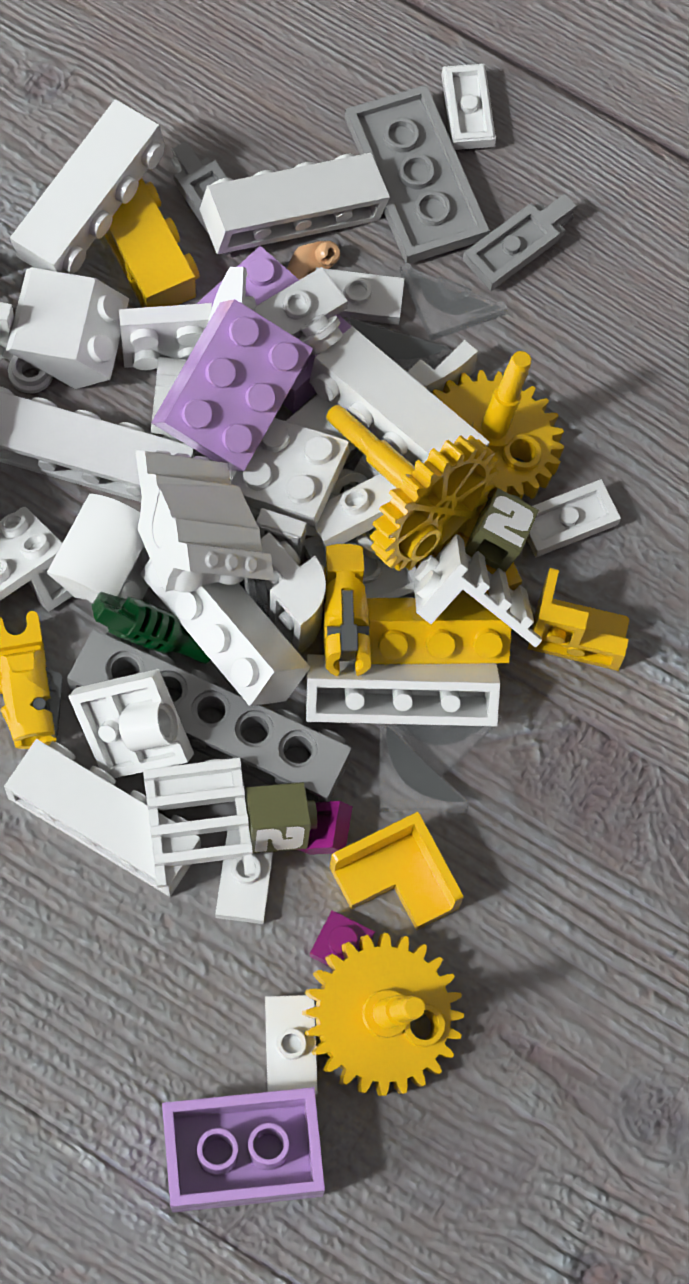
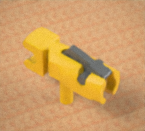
(346, 609)
(29, 687)

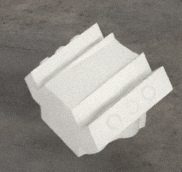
(197, 523)

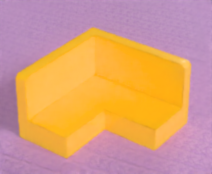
(578, 630)
(402, 860)

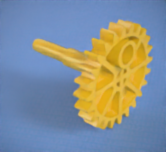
(511, 424)
(429, 498)
(368, 1012)

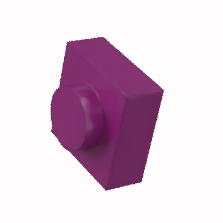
(331, 830)
(336, 932)

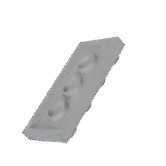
(428, 190)

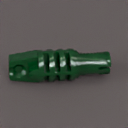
(145, 625)

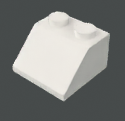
(67, 326)

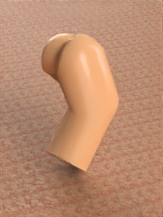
(313, 255)

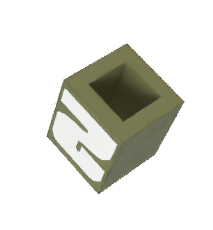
(501, 530)
(279, 817)

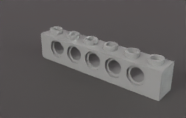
(321, 773)

